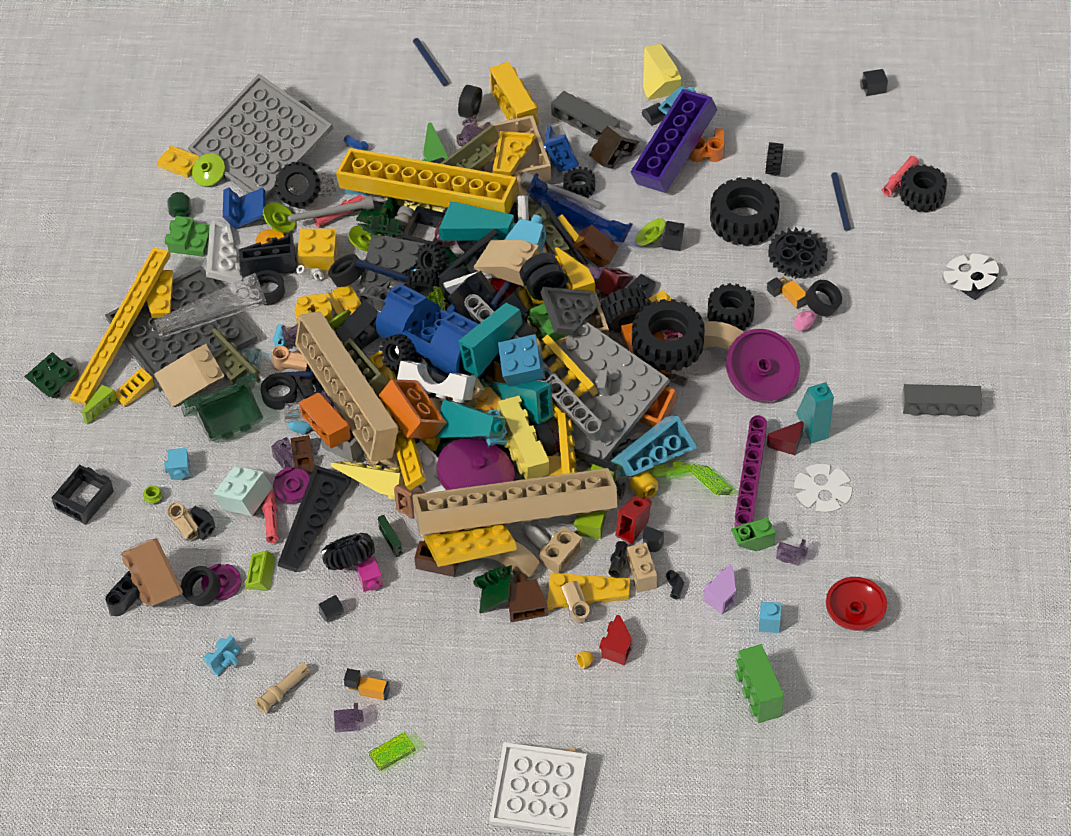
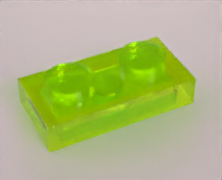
(662, 470)
(392, 751)

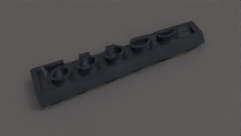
(317, 505)

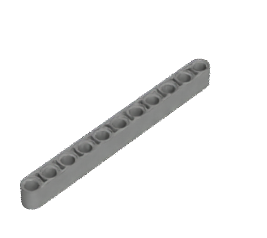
(561, 398)

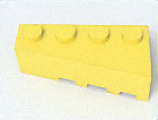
(522, 440)

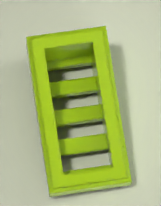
(98, 403)

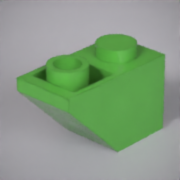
(755, 535)

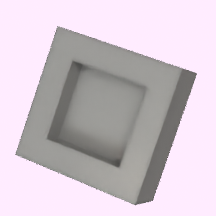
(603, 382)

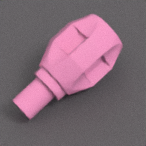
(804, 320)

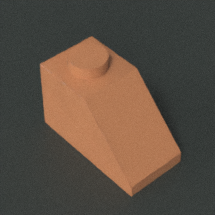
(404, 499)

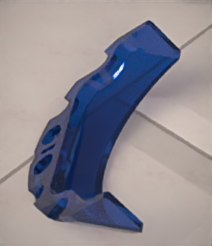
(575, 214)

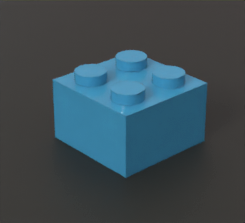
(521, 360)

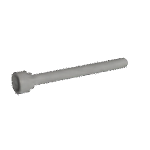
(526, 179)
(366, 203)

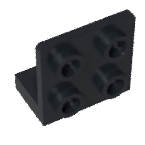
(474, 284)

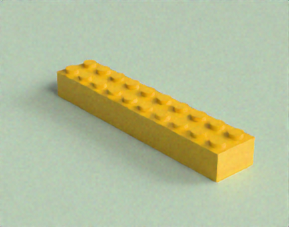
(425, 181)

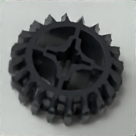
(348, 551)

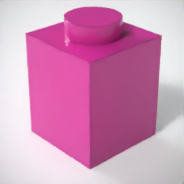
(369, 574)

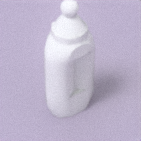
(535, 535)

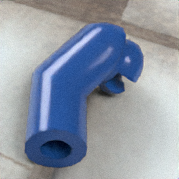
(355, 143)

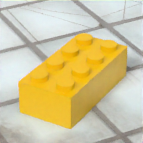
(510, 93)

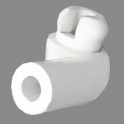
(310, 273)

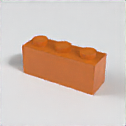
(325, 420)

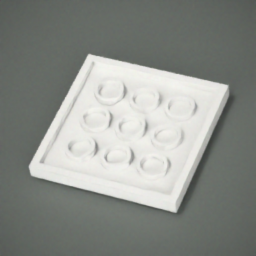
(538, 789)

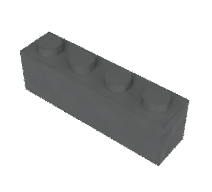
(582, 115)
(941, 399)

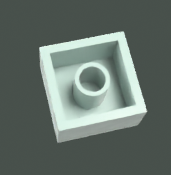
(242, 490)

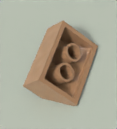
(151, 572)

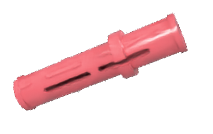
(895, 179)
(325, 219)
(270, 509)

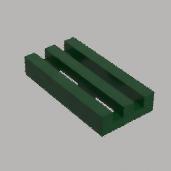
(390, 536)

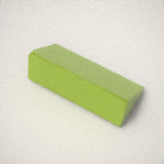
(260, 571)

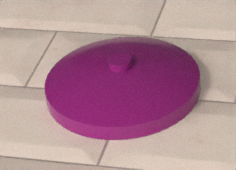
(762, 365)
(473, 464)

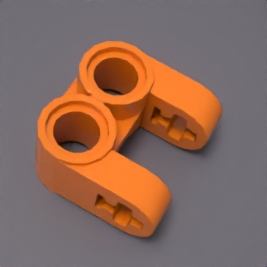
(712, 149)

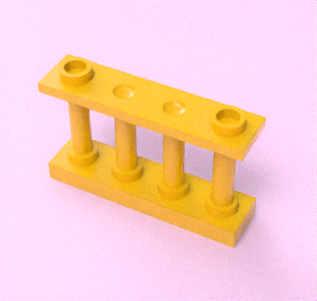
(574, 372)

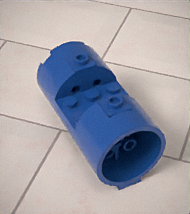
(427, 325)

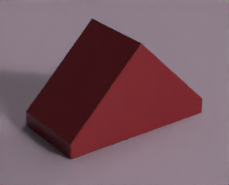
(786, 439)

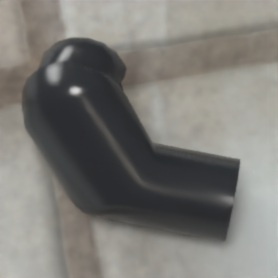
(676, 582)

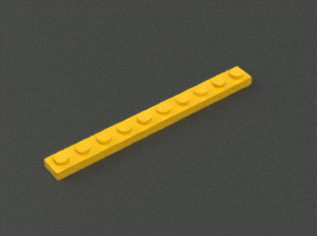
(120, 326)
(405, 447)

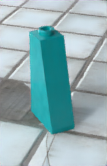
(470, 222)
(481, 343)
(535, 398)
(816, 412)
(469, 422)

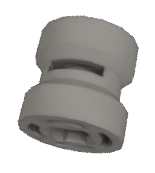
(404, 215)

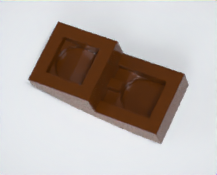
(302, 453)

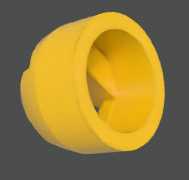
(584, 659)

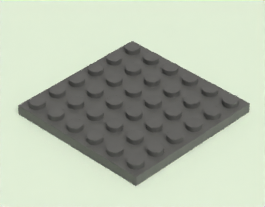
(156, 352)

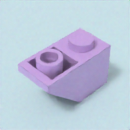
(722, 591)

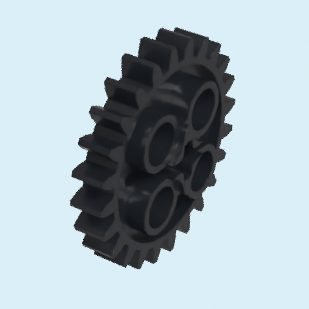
(797, 252)

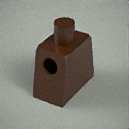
(526, 600)

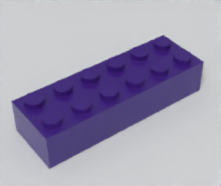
(674, 140)

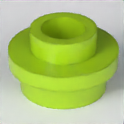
(152, 490)

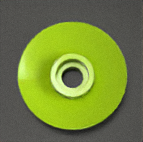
(212, 174)
(277, 217)
(651, 232)
(360, 238)
(336, 322)

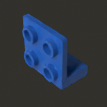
(560, 151)
(243, 209)

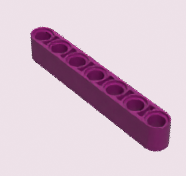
(751, 471)

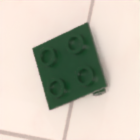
(382, 209)
(376, 225)
(50, 375)
(494, 586)

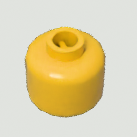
(644, 484)

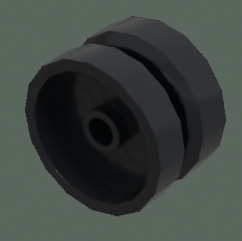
(540, 272)

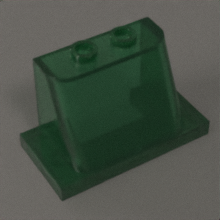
(226, 409)

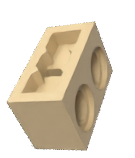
(564, 552)
(641, 567)

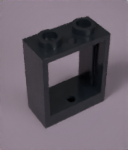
(426, 217)
(74, 510)

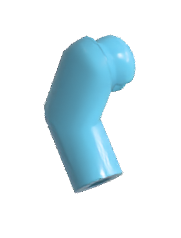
(278, 339)
(299, 427)

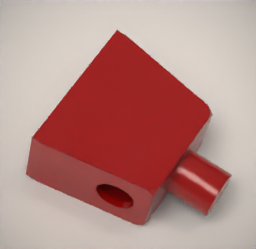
(634, 511)

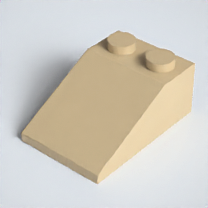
(505, 259)
(189, 375)

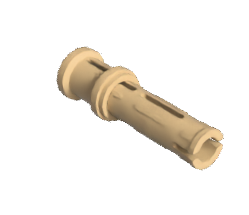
(275, 693)

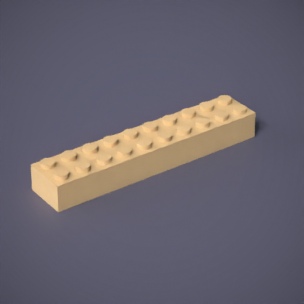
(346, 386)
(514, 501)

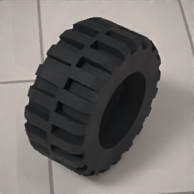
(741, 228)
(668, 316)

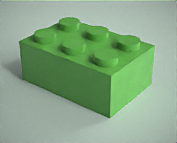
(759, 683)

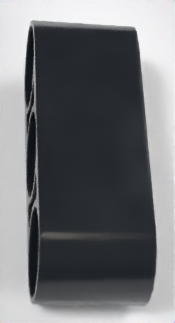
(122, 596)

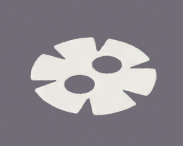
(964, 278)
(812, 489)

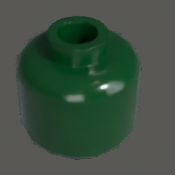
(179, 205)

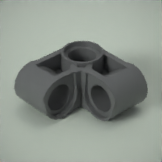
(376, 295)

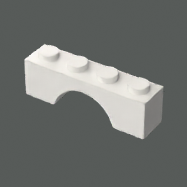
(456, 385)

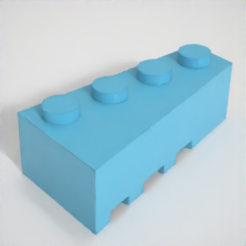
(656, 446)

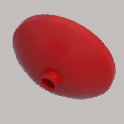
(858, 595)

